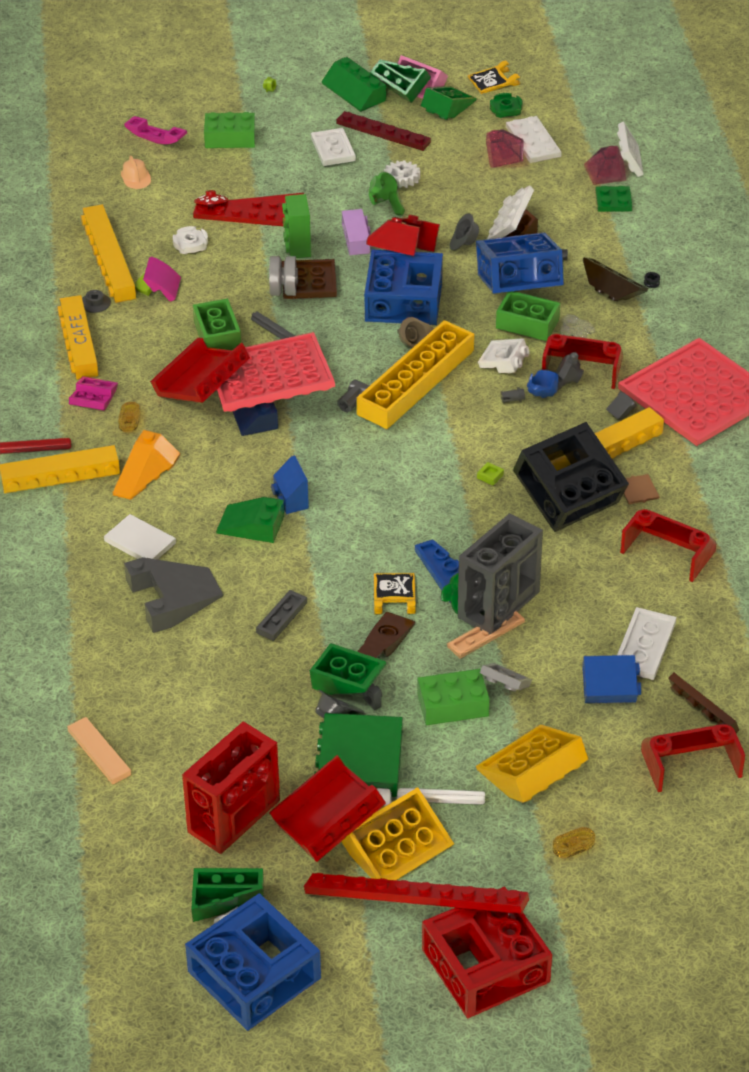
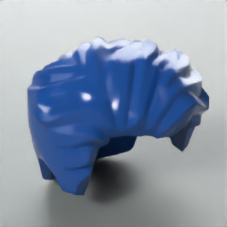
(543, 384)

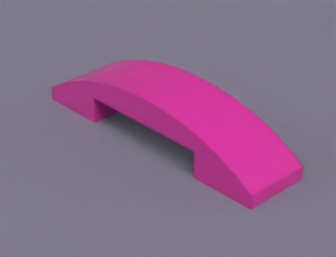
(140, 127)

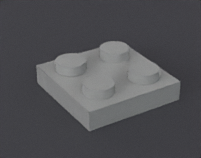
(511, 679)

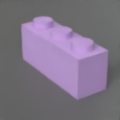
(356, 231)

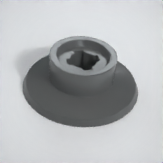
(96, 301)

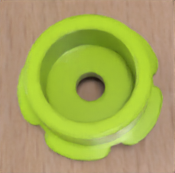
(269, 84)

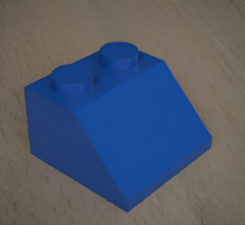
(291, 486)

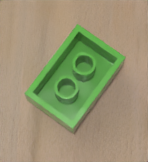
(229, 130)
(297, 226)
(527, 315)
(217, 324)
(453, 696)

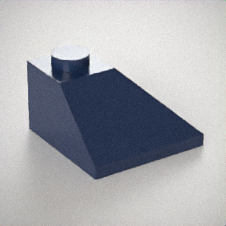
(256, 419)

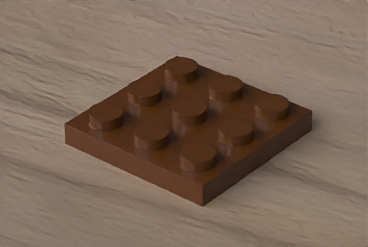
(315, 279)

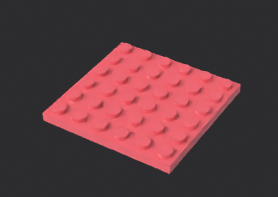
(277, 372)
(693, 391)

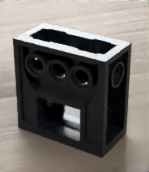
(577, 490)

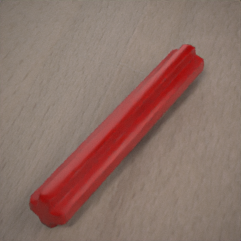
(35, 445)

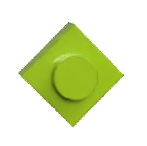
(490, 473)

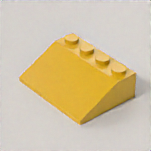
(534, 762)
(398, 838)

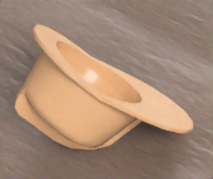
(135, 174)

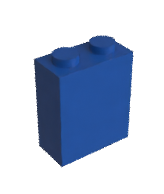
(611, 679)

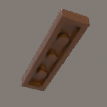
(696, 699)

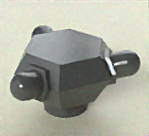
(569, 370)

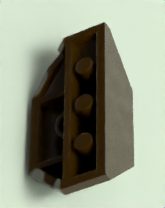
(611, 282)

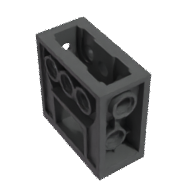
(499, 573)

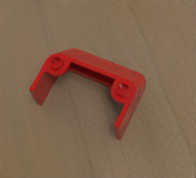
(405, 235)
(587, 350)
(673, 532)
(688, 741)

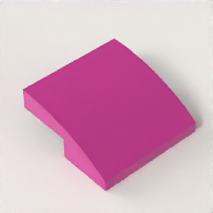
(162, 277)
(93, 393)

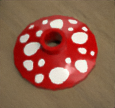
(211, 198)

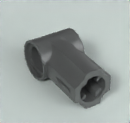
(348, 400)

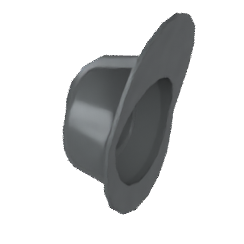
(465, 232)
(333, 706)

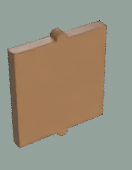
(640, 489)

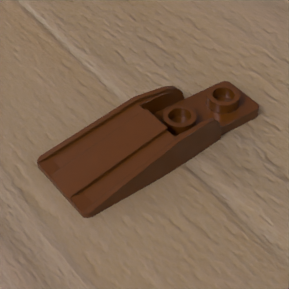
(386, 635)

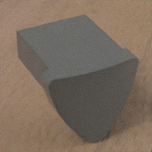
(621, 406)

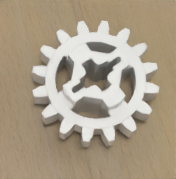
(404, 173)

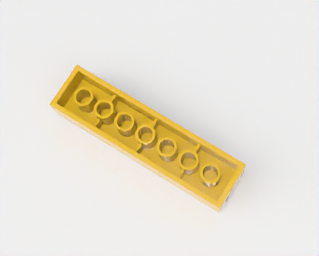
(415, 374)

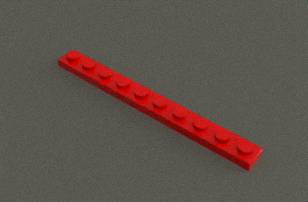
(417, 893)

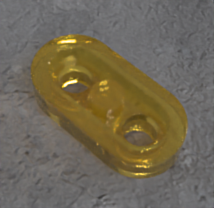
(129, 416)
(572, 842)

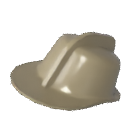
(413, 331)

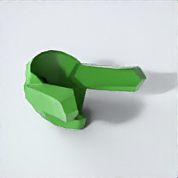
(385, 187)

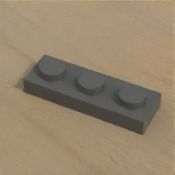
(281, 615)

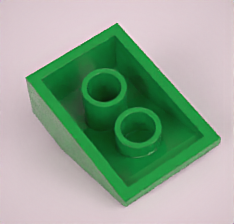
(446, 101)
(253, 519)
(344, 671)

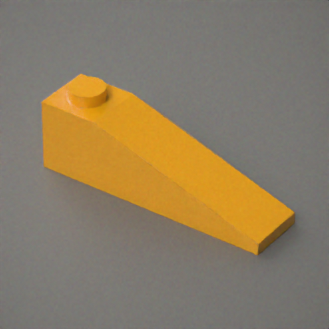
(147, 460)

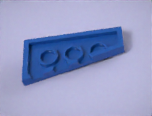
(437, 562)

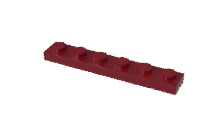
(383, 130)

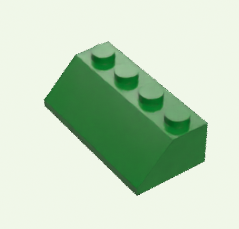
(355, 84)

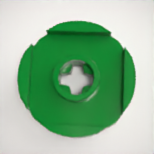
(505, 105)

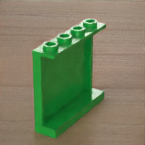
(365, 745)

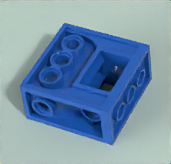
(519, 262)
(403, 286)
(241, 974)

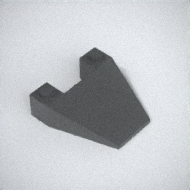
(180, 588)

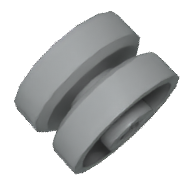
(283, 275)

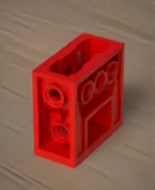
(231, 787)
(503, 943)

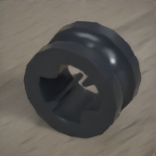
(652, 280)

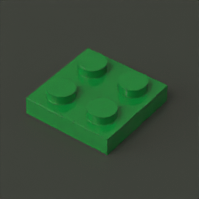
(613, 198)

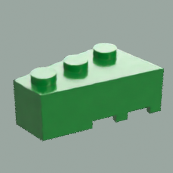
(401, 79)
(223, 889)

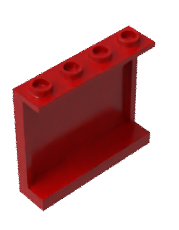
(198, 371)
(326, 808)

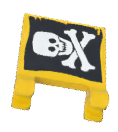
(493, 78)
(394, 589)

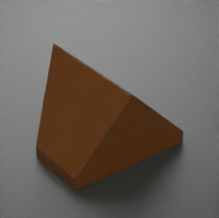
(527, 225)

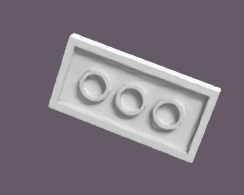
(537, 141)
(510, 213)
(647, 639)

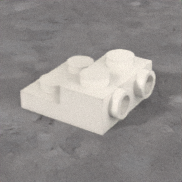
(504, 355)

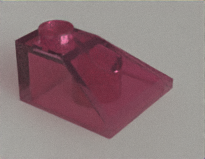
(504, 148)
(606, 166)

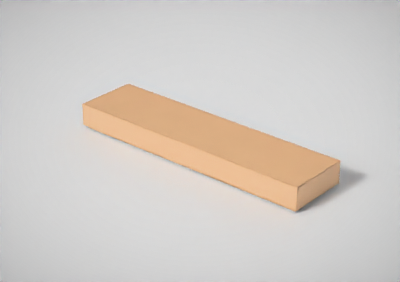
(476, 638)
(99, 750)

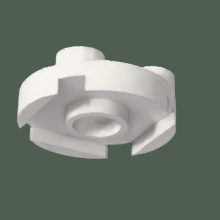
(198, 240)

